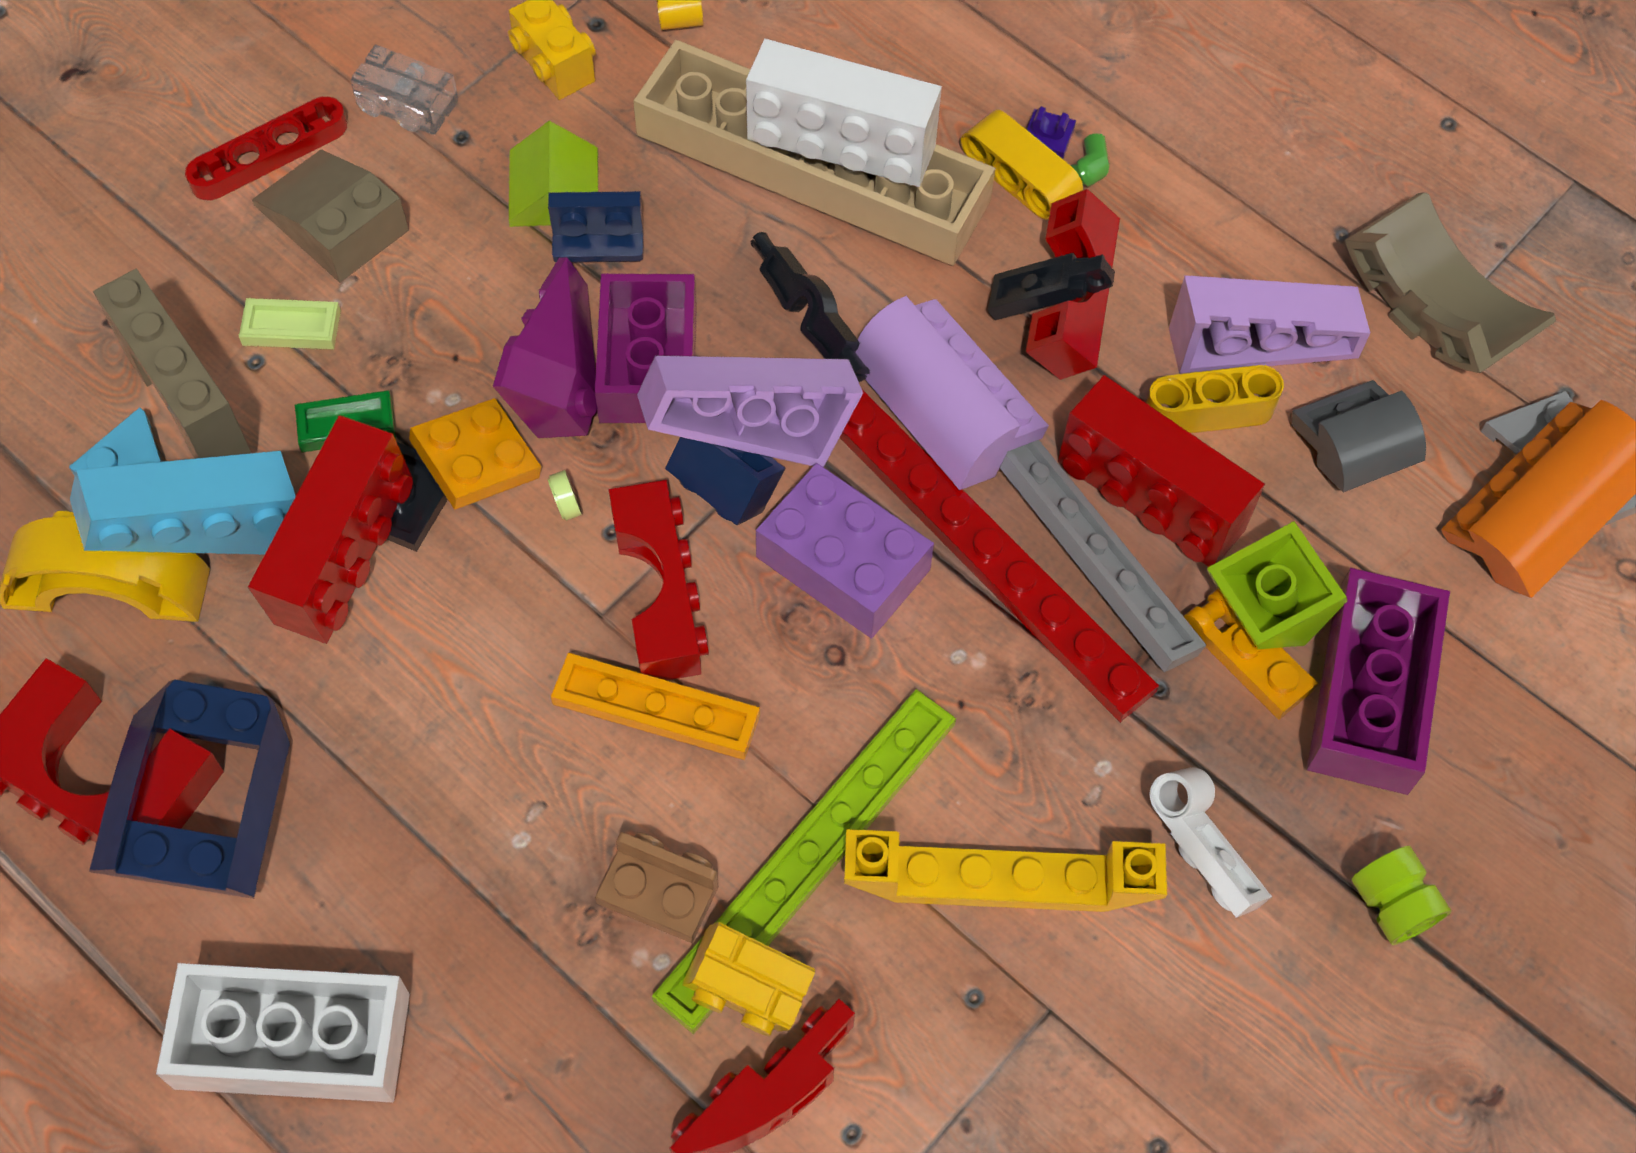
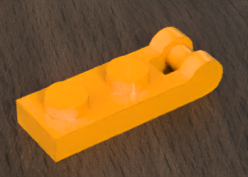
(1265, 672)

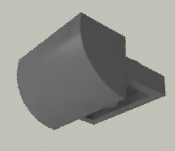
(1362, 434)

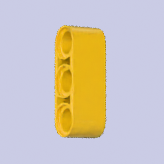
(1021, 162)
(1229, 387)

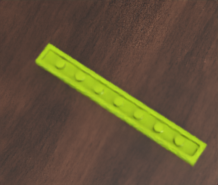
(820, 840)

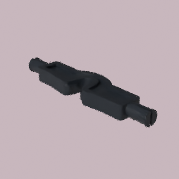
(797, 289)

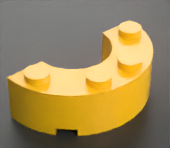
(50, 562)

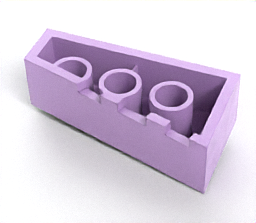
(1264, 323)

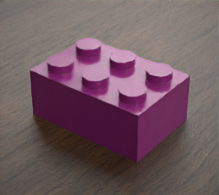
(637, 321)

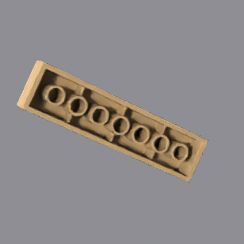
(700, 110)

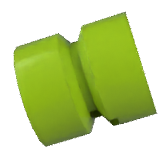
(1398, 890)

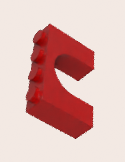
(45, 720)

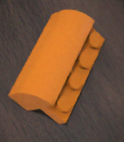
(1550, 496)

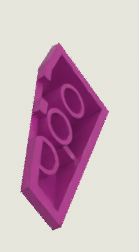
(551, 364)

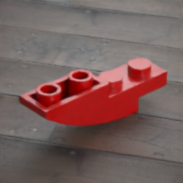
(753, 1107)

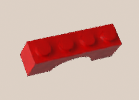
(1070, 333)
(665, 632)

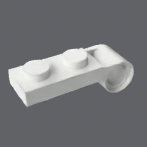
(1202, 843)

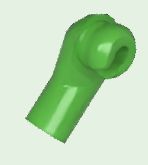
(1096, 163)

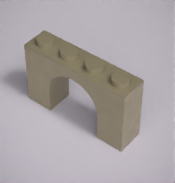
(171, 365)

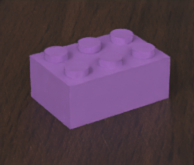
(844, 550)

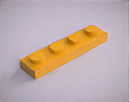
(656, 706)

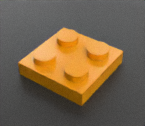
(474, 453)

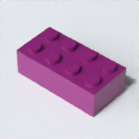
(1380, 682)

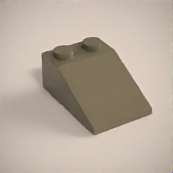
(334, 212)

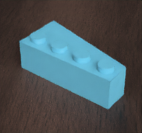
(184, 505)

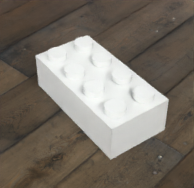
(842, 112)
(284, 1032)

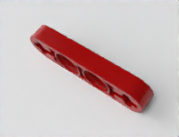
(263, 141)

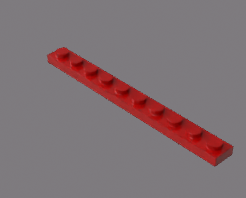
(998, 561)

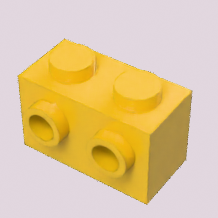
(552, 46)

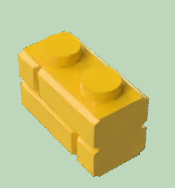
(749, 979)

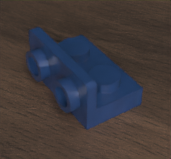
(596, 226)

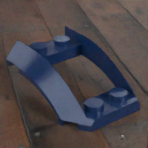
(182, 855)

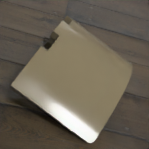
(1438, 290)

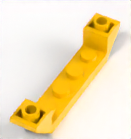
(1007, 879)

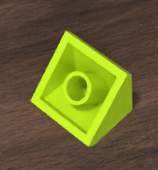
(544, 164)
(1279, 589)

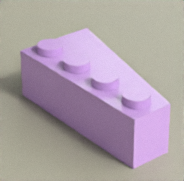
(753, 404)

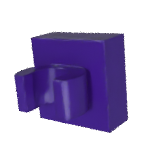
(1052, 130)

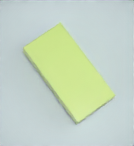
(289, 323)

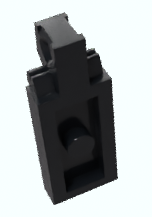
(1048, 284)

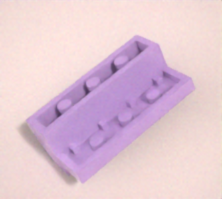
(946, 390)

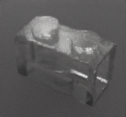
(404, 90)

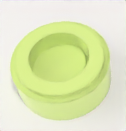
(564, 495)

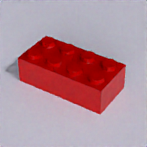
(1158, 472)
(332, 530)

